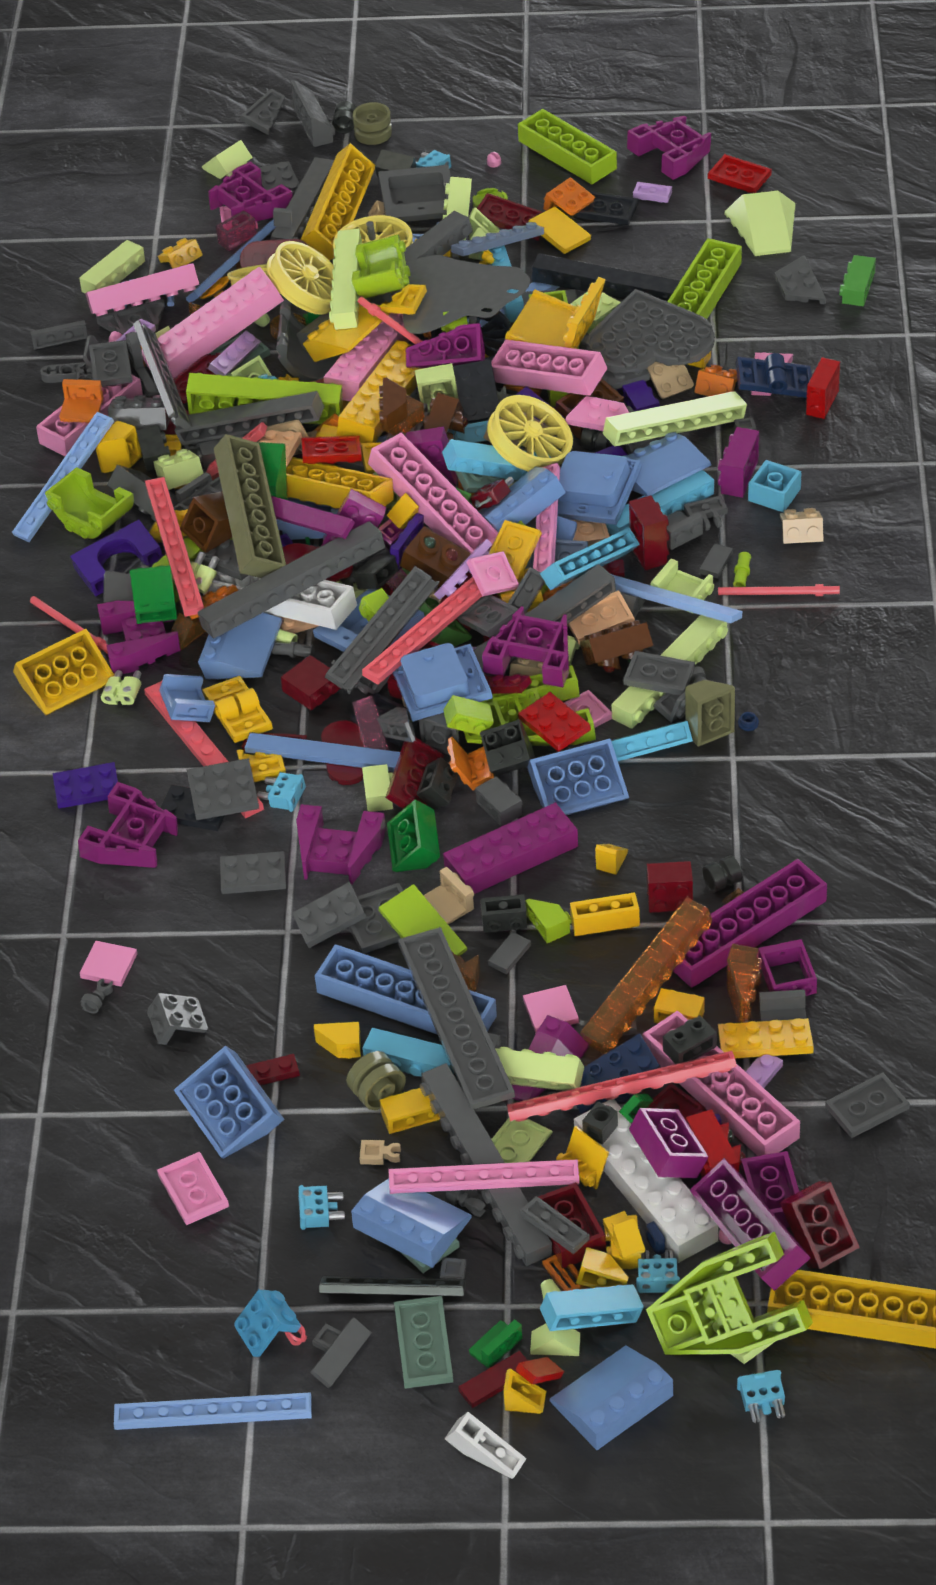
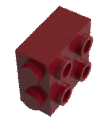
(308, 683)

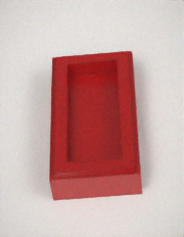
(539, 1370)

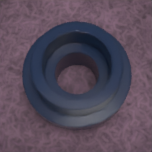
(748, 721)

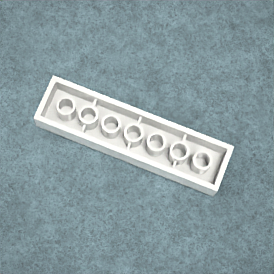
(322, 604)
(656, 1198)

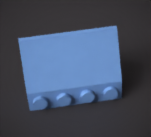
(666, 463)
(527, 498)
(241, 650)
(579, 777)
(228, 1103)
(409, 1222)
(614, 1396)

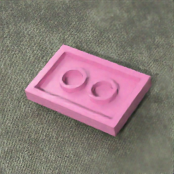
(193, 1188)

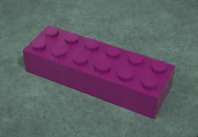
(513, 848)
(746, 1217)

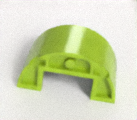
(381, 267)
(85, 508)

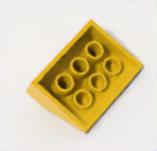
(329, 342)
(63, 672)

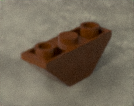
(393, 404)

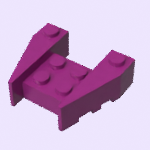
(679, 142)
(245, 192)
(531, 640)
(142, 641)
(131, 834)
(337, 849)

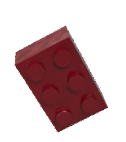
(650, 530)
(573, 1205)
(819, 1224)

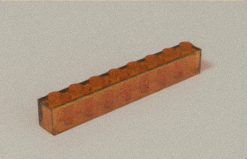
(646, 976)

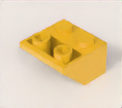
(118, 447)

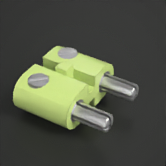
(204, 574)
(121, 690)

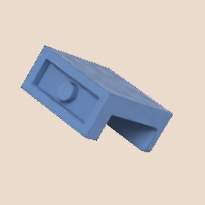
(185, 698)

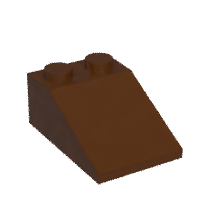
(571, 400)

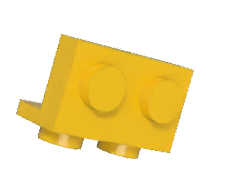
(181, 254)

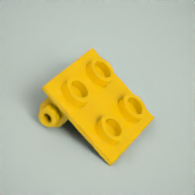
(590, 1157)

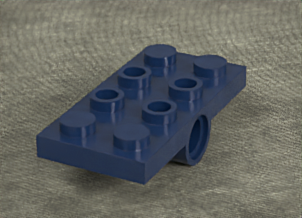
(773, 375)
(622, 1061)

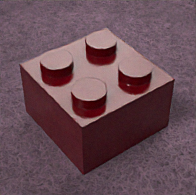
(668, 885)

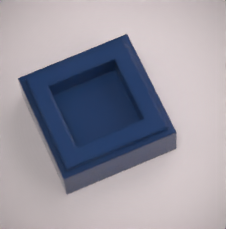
(655, 1238)

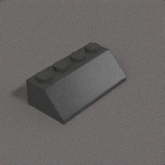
(311, 115)
(134, 482)

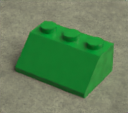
(413, 838)

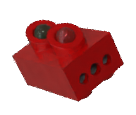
(715, 1140)

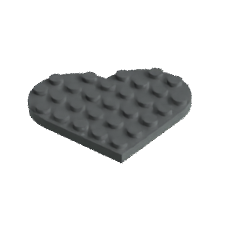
(650, 331)

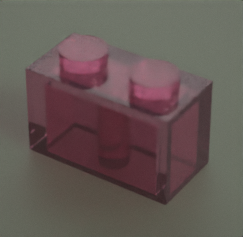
(236, 230)

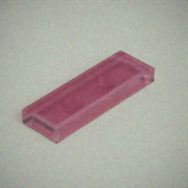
(368, 724)

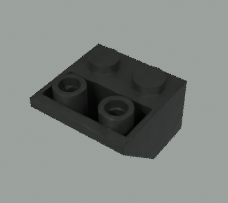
(507, 748)

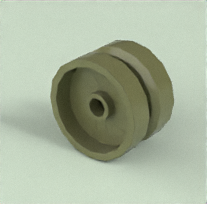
(372, 123)
(375, 1078)

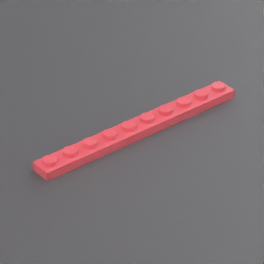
(174, 546)
(423, 632)
(193, 737)
(628, 1084)

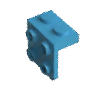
(263, 1319)

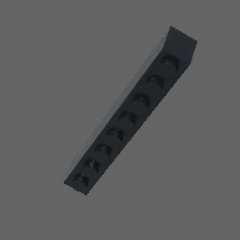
(617, 283)

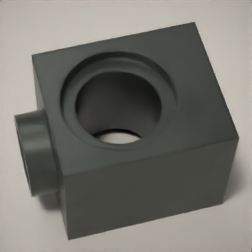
(600, 1122)

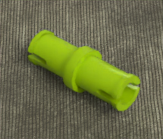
(742, 569)

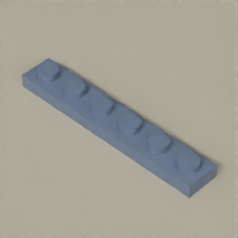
(494, 240)

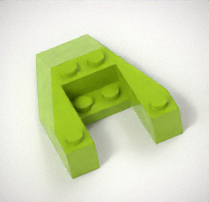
(507, 706)
(710, 1311)

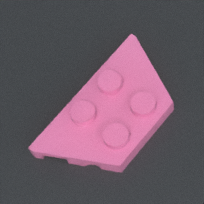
(593, 412)

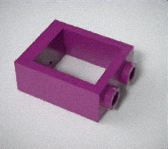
(792, 952)

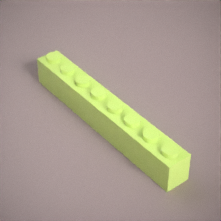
(343, 294)
(674, 418)
(691, 646)

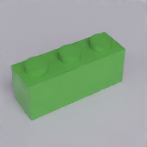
(857, 280)

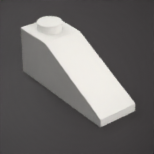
(484, 1446)

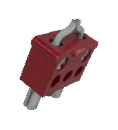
(491, 493)

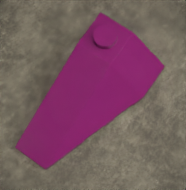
(456, 347)
(553, 1037)

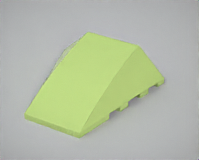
(764, 221)

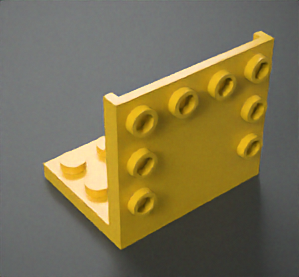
(555, 322)

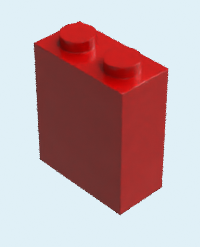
(823, 388)

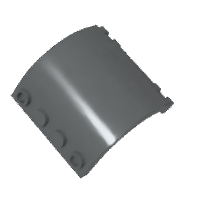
(290, 350)

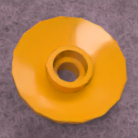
(216, 289)

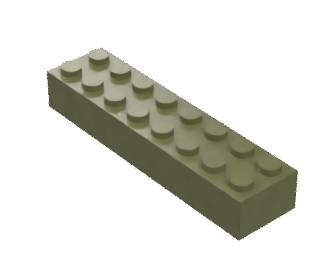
(249, 506)

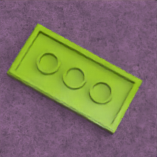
(413, 914)

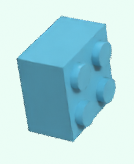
(774, 486)

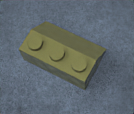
(709, 710)

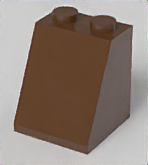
(207, 521)

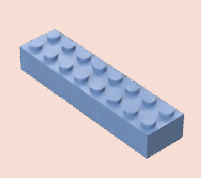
(383, 988)

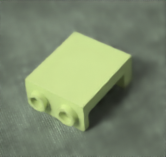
(680, 582)

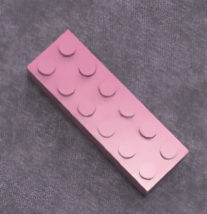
(142, 288)
(548, 367)
(62, 435)

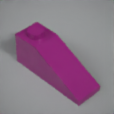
(390, 533)

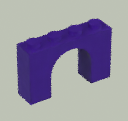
(130, 539)

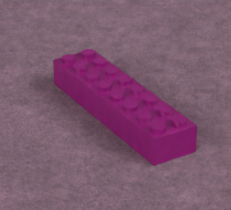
(753, 919)

